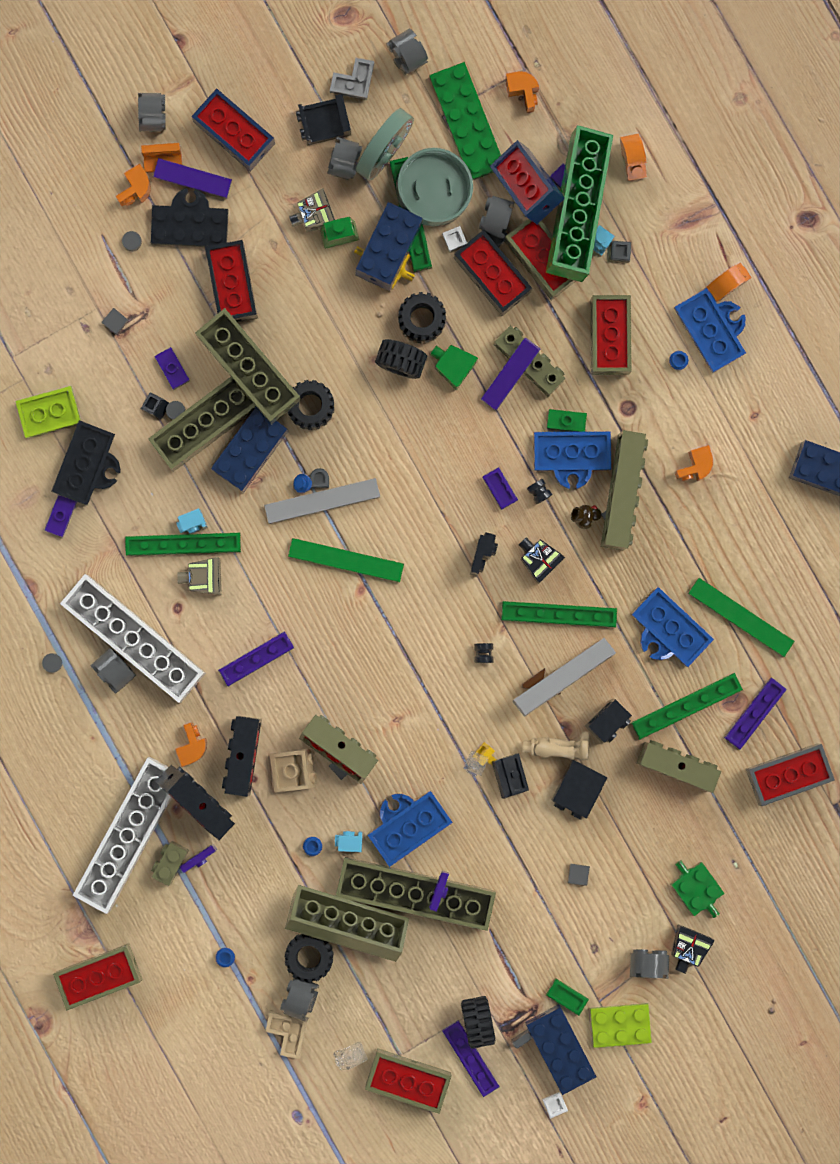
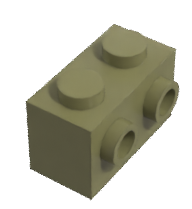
(170, 863)

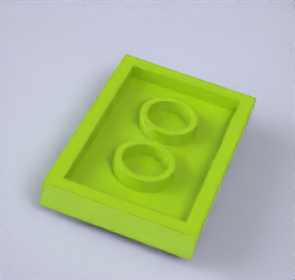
(48, 412)
(620, 1025)

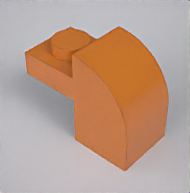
(523, 84)
(634, 156)
(139, 187)
(728, 281)
(701, 464)
(195, 750)

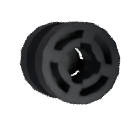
(539, 490)
(483, 648)

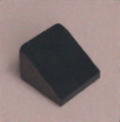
(155, 405)

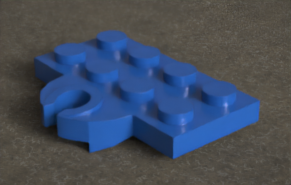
(712, 328)
(572, 454)
(670, 629)
(408, 825)

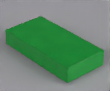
(567, 997)

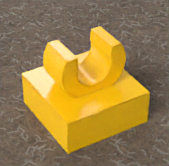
(487, 751)

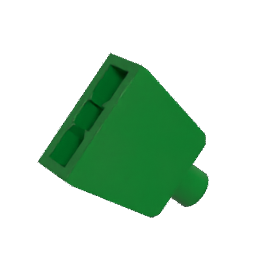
(339, 232)
(453, 364)

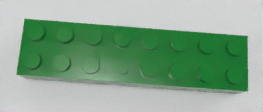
(580, 210)

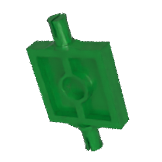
(697, 889)

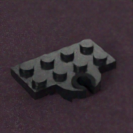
(189, 222)
(86, 464)

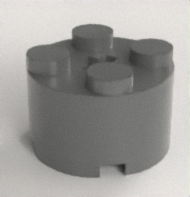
(408, 51)
(150, 112)
(343, 158)
(497, 216)
(113, 670)
(649, 965)
(300, 999)

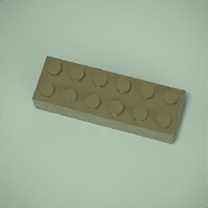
(248, 366)
(202, 424)
(623, 490)
(347, 923)

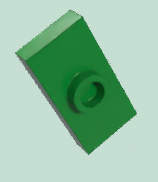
(566, 420)

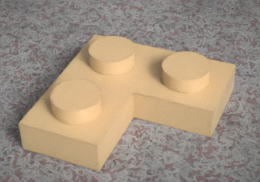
(291, 1029)

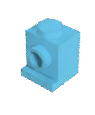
(602, 240)
(191, 522)
(349, 841)

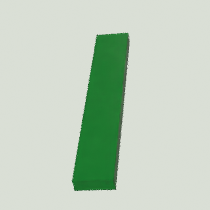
(419, 251)
(182, 544)
(346, 560)
(559, 614)
(741, 617)
(687, 706)

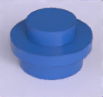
(678, 360)
(302, 483)
(312, 846)
(225, 957)

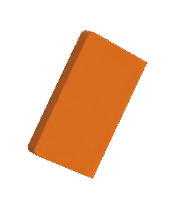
(168, 152)

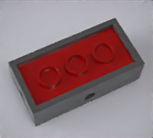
(790, 774)

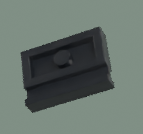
(510, 775)

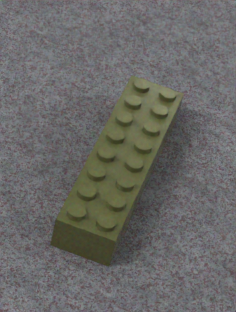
(413, 893)

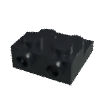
(485, 548)

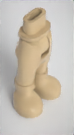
(556, 747)

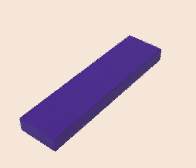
(192, 178)
(510, 373)
(256, 659)
(755, 713)
(470, 1059)

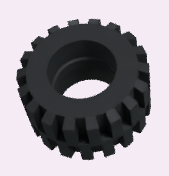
(422, 301)
(401, 358)
(327, 409)
(302, 972)
(478, 1022)

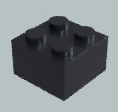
(608, 721)

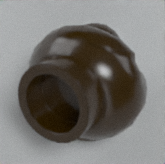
(585, 515)

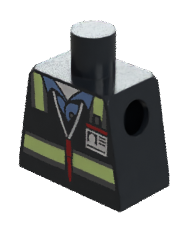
(539, 558)
(690, 947)

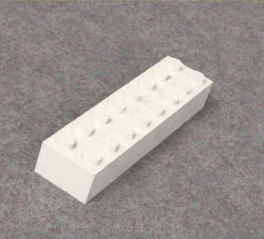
(132, 638)
(125, 839)

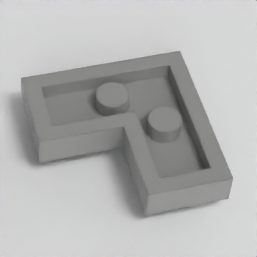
(357, 84)

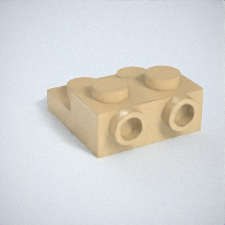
(293, 770)

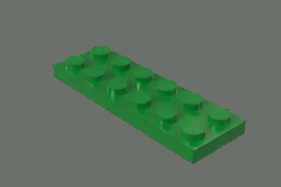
(466, 119)

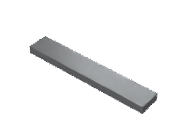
(322, 501)
(564, 677)

